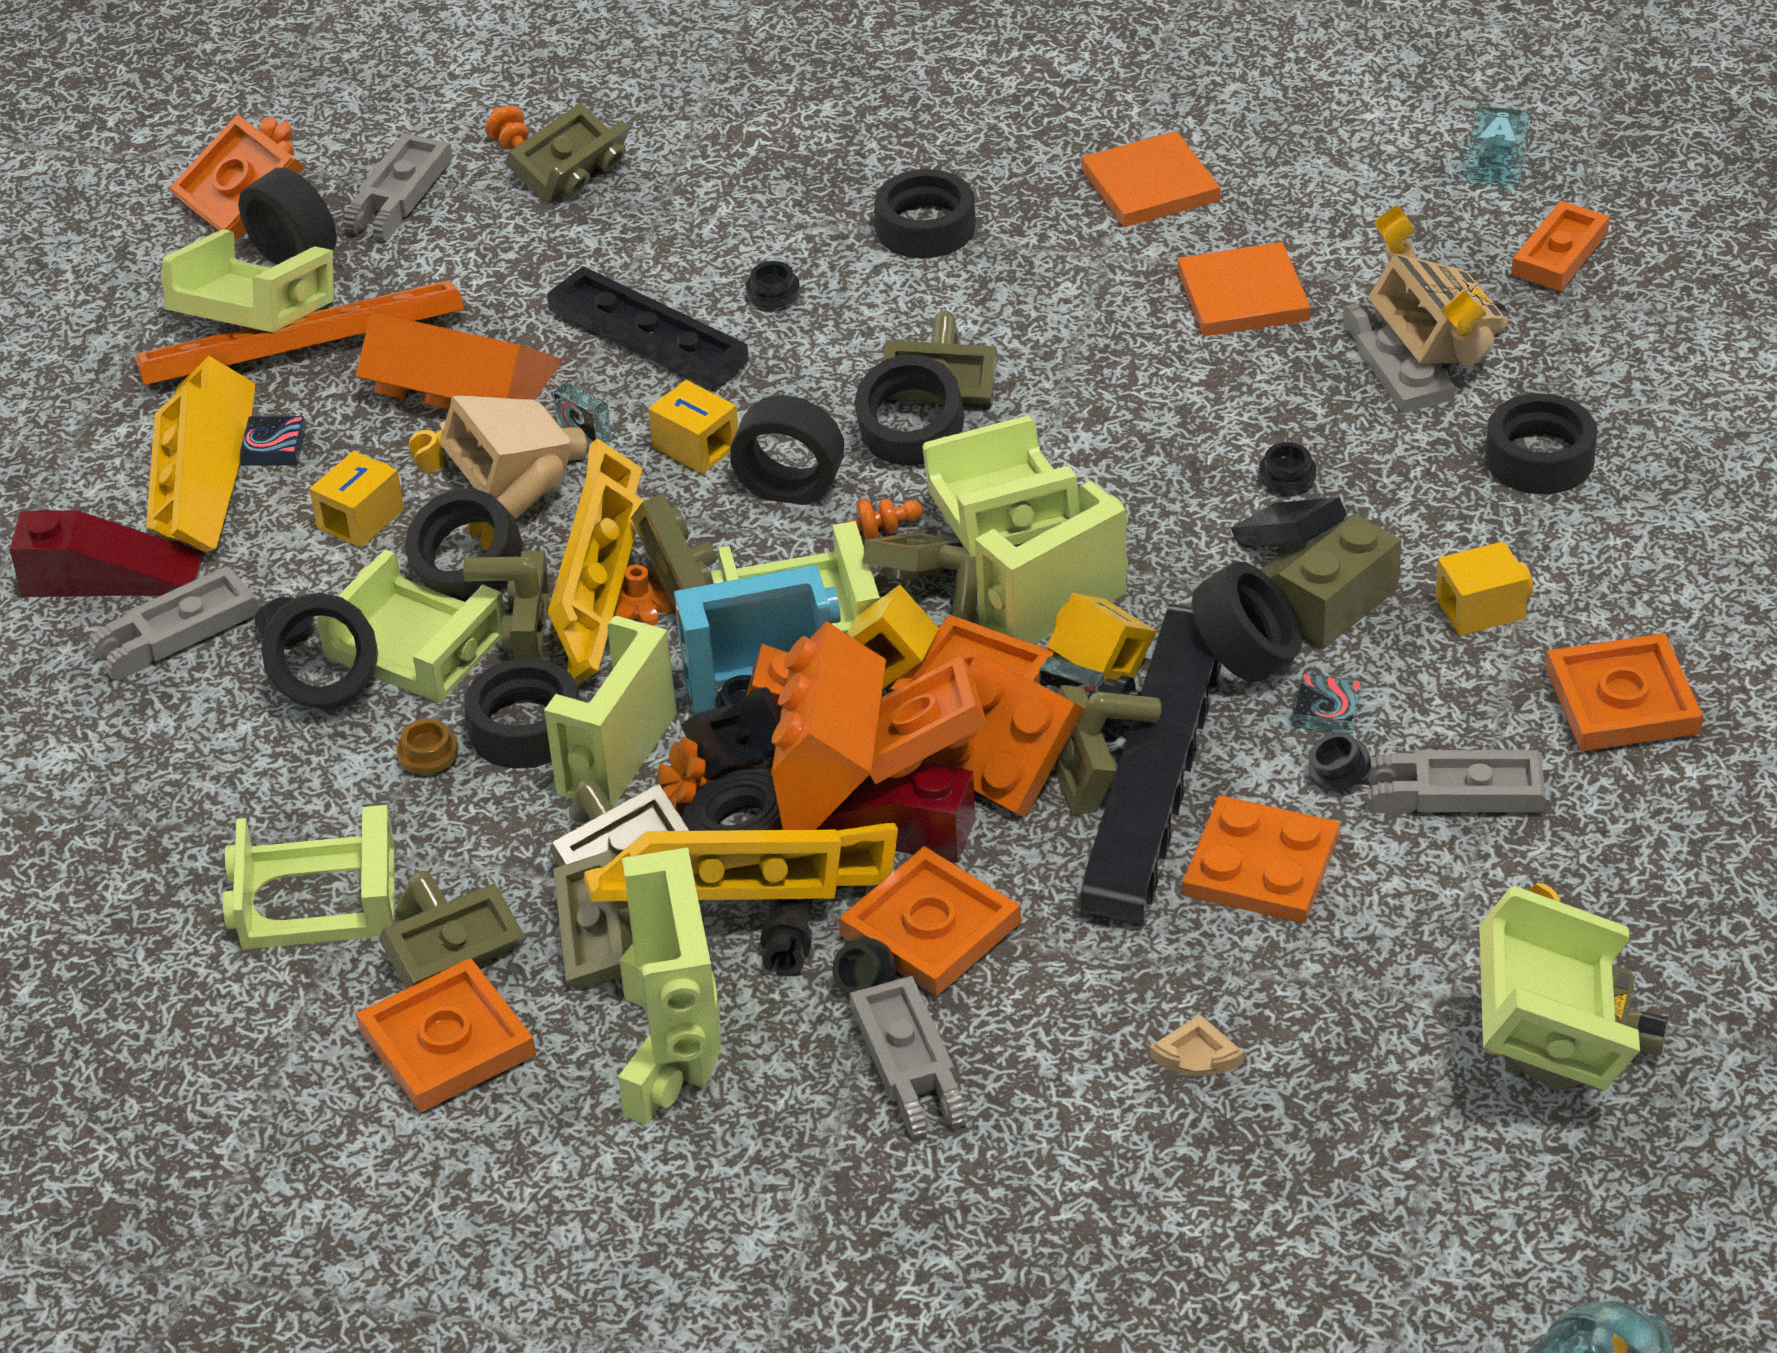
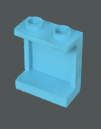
(730, 620)

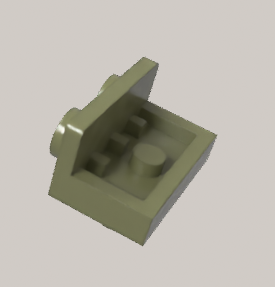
(567, 153)

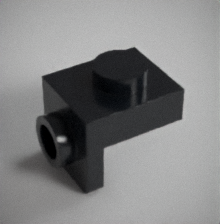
(735, 734)

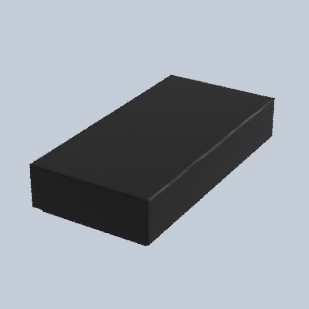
(1289, 522)

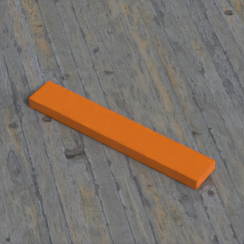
(307, 331)

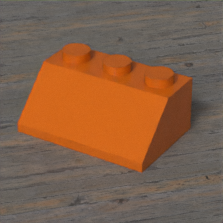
(448, 363)
(825, 725)

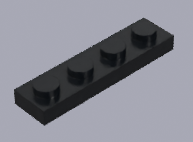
(648, 327)

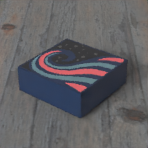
(272, 441)

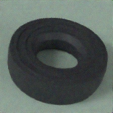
(732, 793)

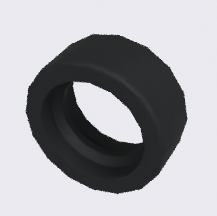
(285, 216)
(924, 237)
(898, 375)
(801, 421)
(1541, 471)
(443, 516)
(310, 606)
(1246, 621)
(505, 683)

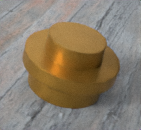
(427, 747)

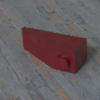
(90, 556)
(928, 806)

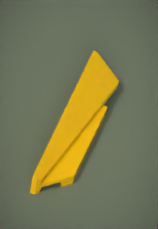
(198, 454)
(595, 558)
(763, 862)

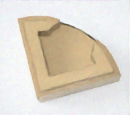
(1197, 1048)

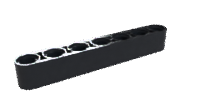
(1151, 775)

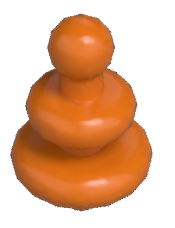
(507, 126)
(887, 516)

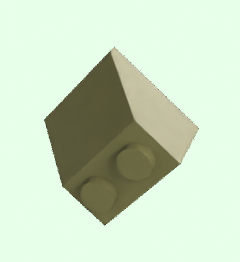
(1337, 577)

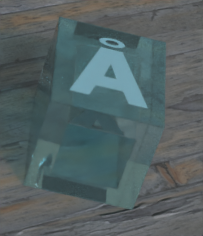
(1498, 146)

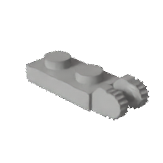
(397, 185)
(1403, 377)
(173, 622)
(1457, 781)
(907, 1052)

